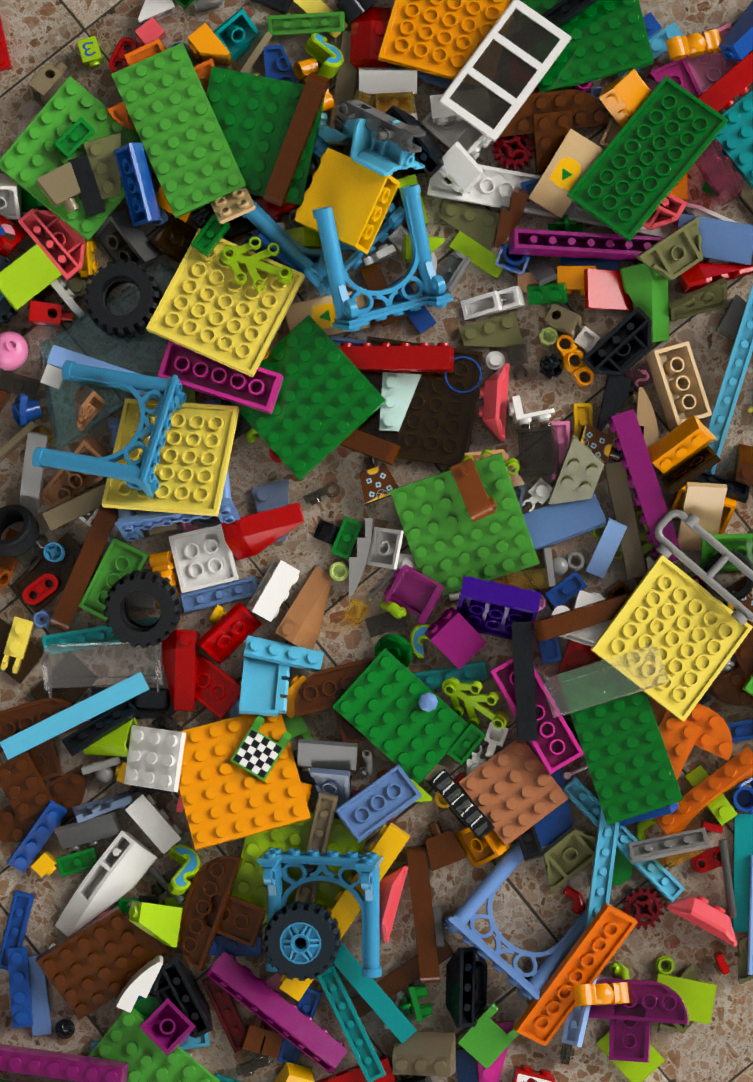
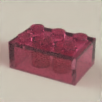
(719, 173)

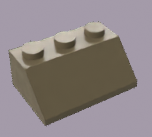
(425, 1054)

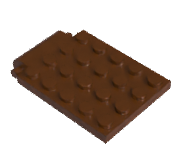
(99, 960)

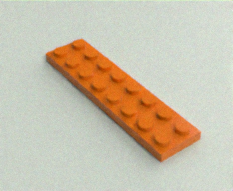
(579, 967)

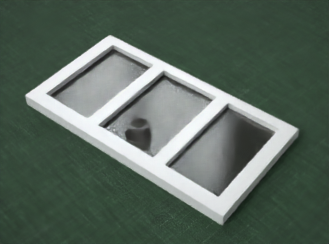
(504, 69)

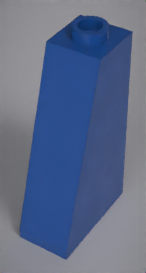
(739, 40)

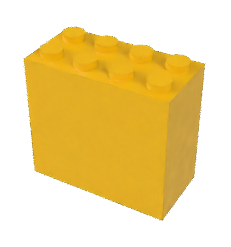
(356, 196)

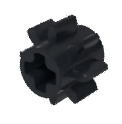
(551, 366)

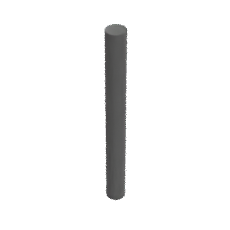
(727, 878)

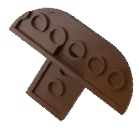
(550, 118)
(729, 686)
(324, 689)
(26, 715)
(30, 795)
(214, 910)

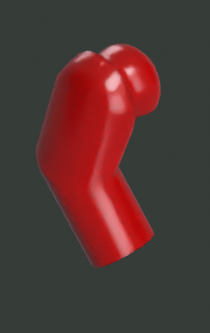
(577, 898)

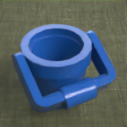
(512, 260)
(24, 410)
(743, 796)

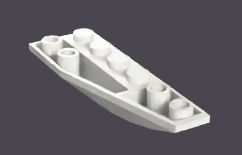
(107, 882)

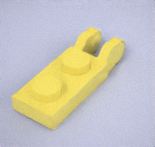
(17, 642)

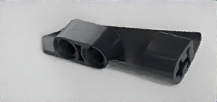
(149, 704)

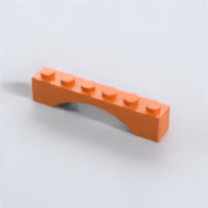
(729, 775)

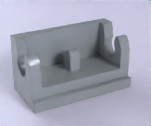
(454, 270)

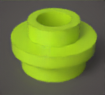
(664, 958)

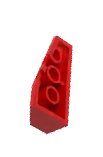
(706, 273)
(257, 531)
(181, 666)

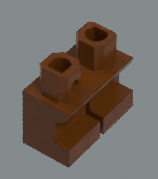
(261, 1040)

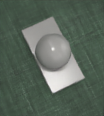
(556, 566)
(102, 769)

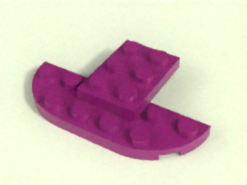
(632, 1021)

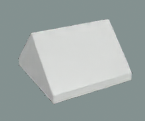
(385, 548)

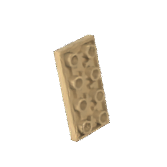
(705, 502)

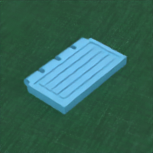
(263, 687)

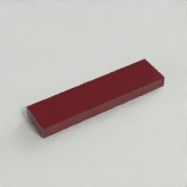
(226, 1012)

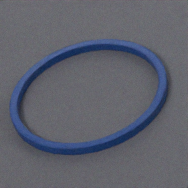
(478, 383)

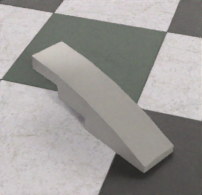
(32, 476)
(358, 563)

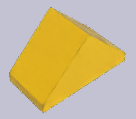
(295, 1073)

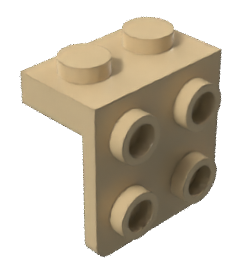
(233, 205)

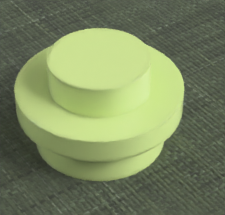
(339, 571)

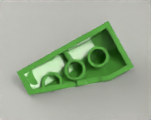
(649, 293)

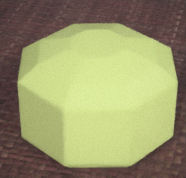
(548, 336)

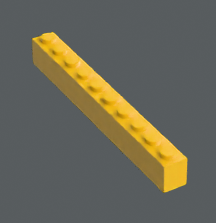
(347, 907)

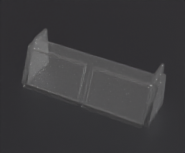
(99, 664)
(605, 681)

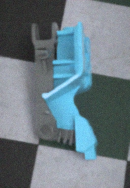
(376, 137)

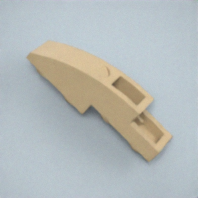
(645, 416)

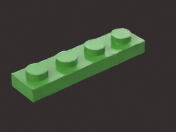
(306, 23)

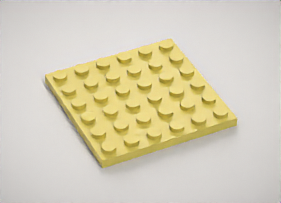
(218, 316)
(190, 463)
(685, 625)

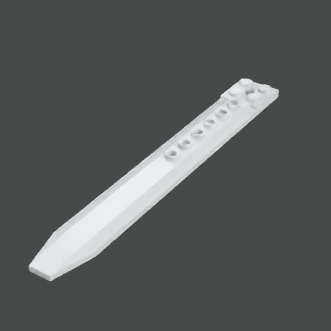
(496, 189)

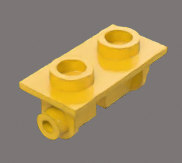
(89, 263)

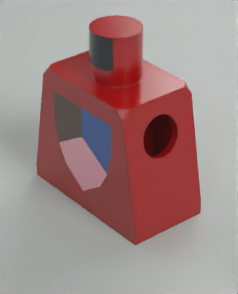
(10, 236)
(39, 314)

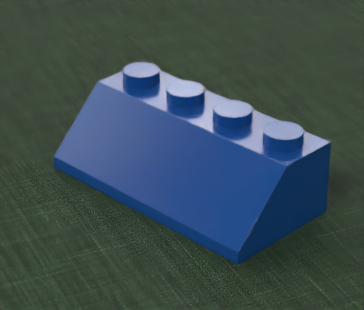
(137, 184)

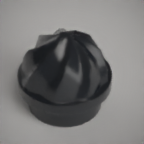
(65, 1028)

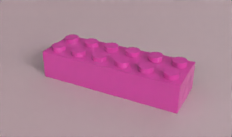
(221, 381)
(555, 741)

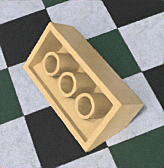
(678, 384)

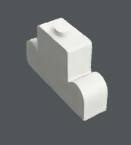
(588, 635)

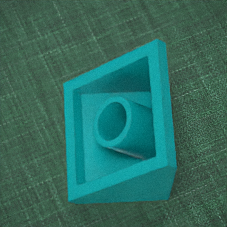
(237, 33)

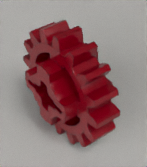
(504, 145)
(648, 900)

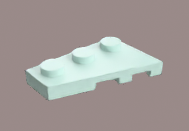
(398, 391)

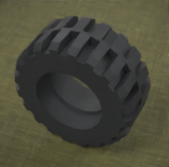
(105, 282)
(122, 623)

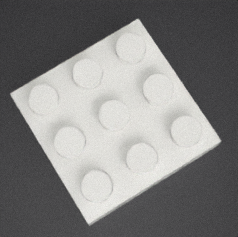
(202, 558)
(155, 758)

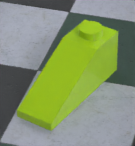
(719, 807)

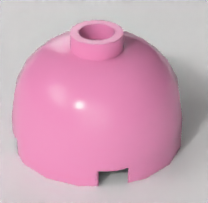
(12, 350)

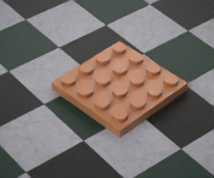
(513, 791)

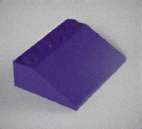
(493, 606)

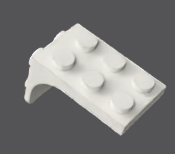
(448, 134)

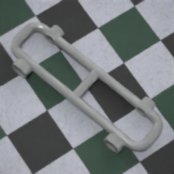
(667, 548)

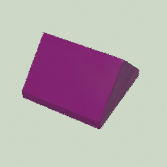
(167, 1027)

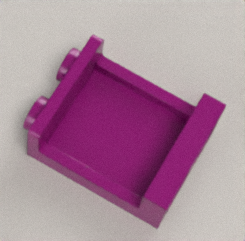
(414, 592)
(455, 637)

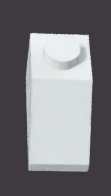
(157, 9)

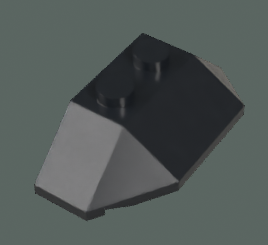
(430, 153)
(622, 346)
(466, 986)
(181, 988)

